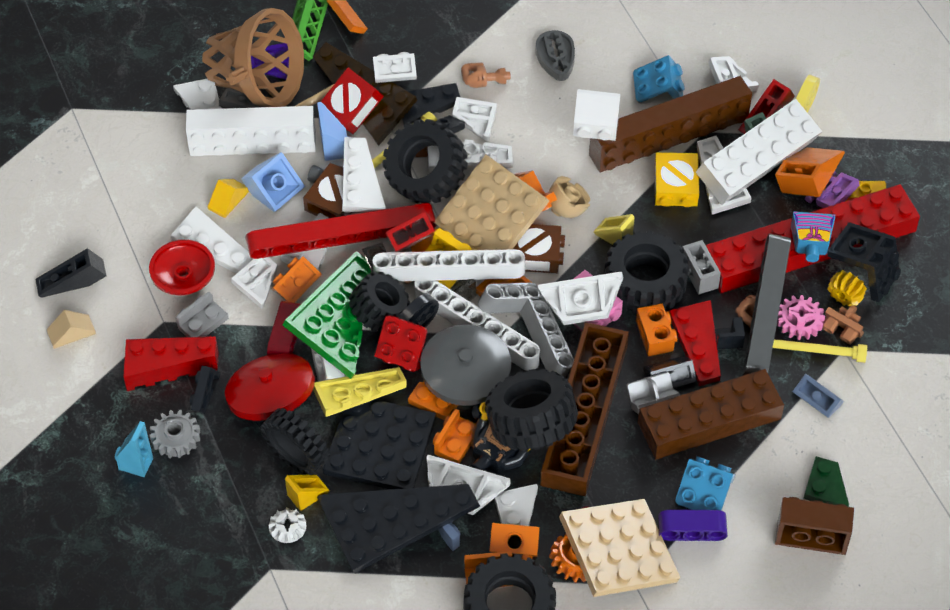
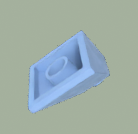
(331, 133)
(273, 182)

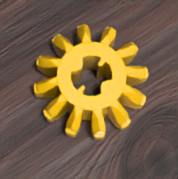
(846, 288)

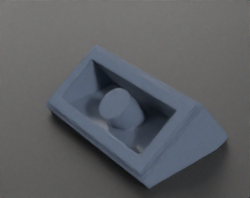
(817, 396)

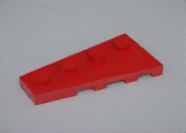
(697, 336)

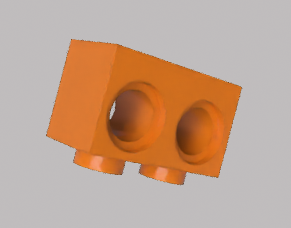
(652, 330)

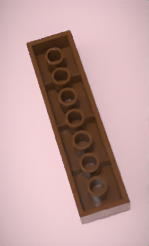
(673, 123)
(593, 383)

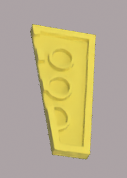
(345, 393)

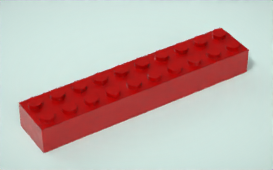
(742, 255)

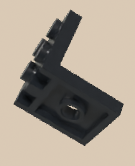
(876, 256)

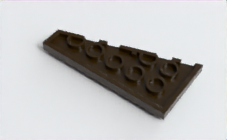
(392, 106)

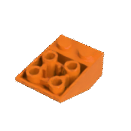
(808, 171)

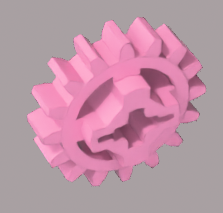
(800, 317)

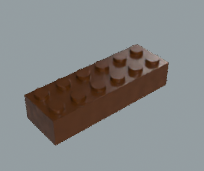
(710, 413)

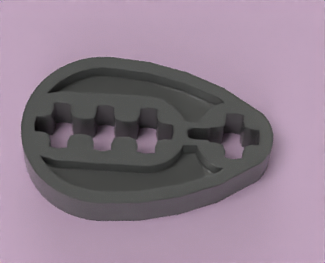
(548, 59)

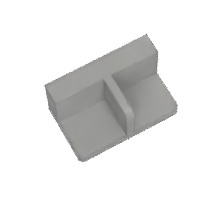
(650, 391)

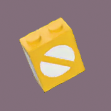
(676, 179)

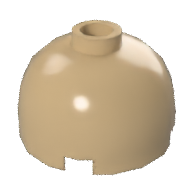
(571, 199)

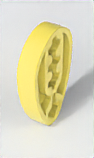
(808, 92)

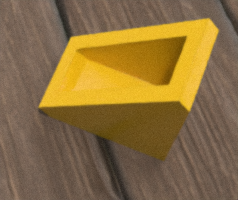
(226, 196)
(304, 489)

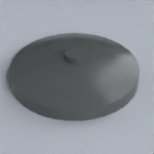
(464, 364)

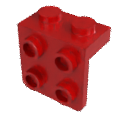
(401, 343)

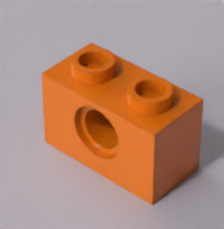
(503, 532)

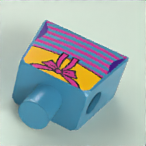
(812, 233)

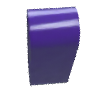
(693, 525)

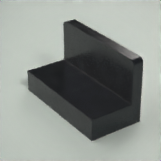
(680, 370)

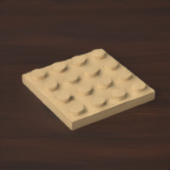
(491, 208)
(619, 547)

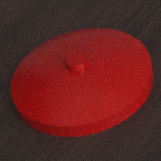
(268, 385)

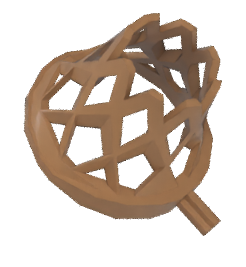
(238, 49)

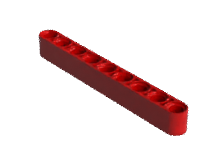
(331, 231)

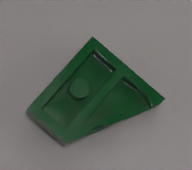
(826, 483)

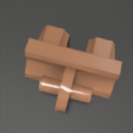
(851, 329)

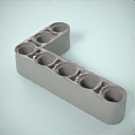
(537, 318)

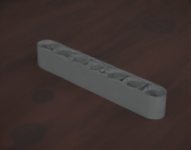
(767, 304)

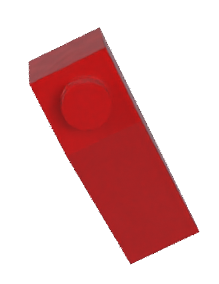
(771, 101)

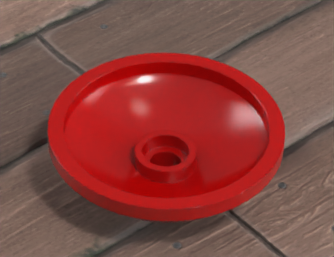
(181, 259)

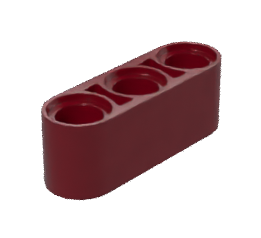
(281, 339)

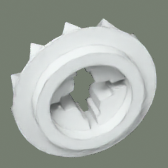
(296, 529)

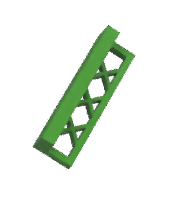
(302, 16)

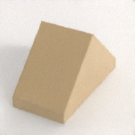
(69, 328)

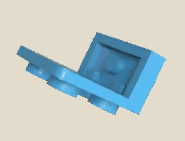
(658, 78)
(704, 485)

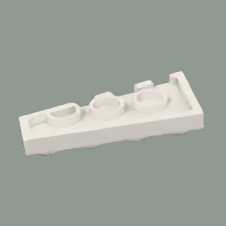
(222, 246)

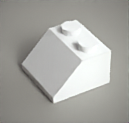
(596, 115)

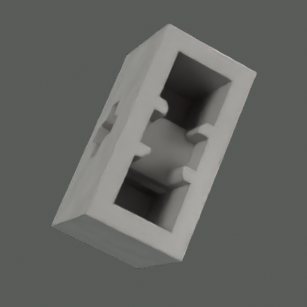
(702, 268)

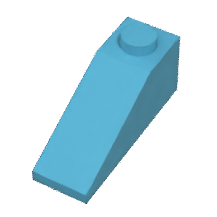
(135, 452)

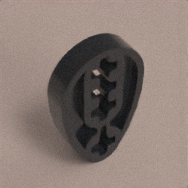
(421, 310)

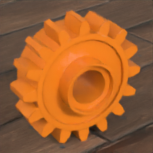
(565, 559)

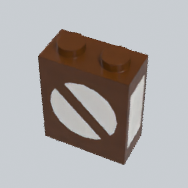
(326, 193)
(542, 248)

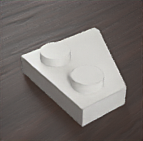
(726, 68)
(256, 279)
(516, 505)

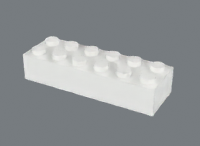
(251, 130)
(758, 151)

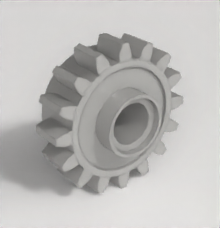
(186, 432)

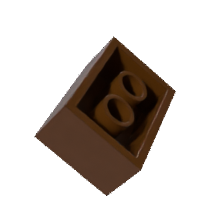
(814, 525)

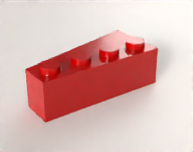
(167, 358)

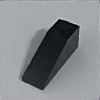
(72, 274)

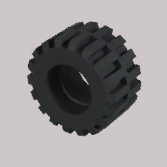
(377, 298)

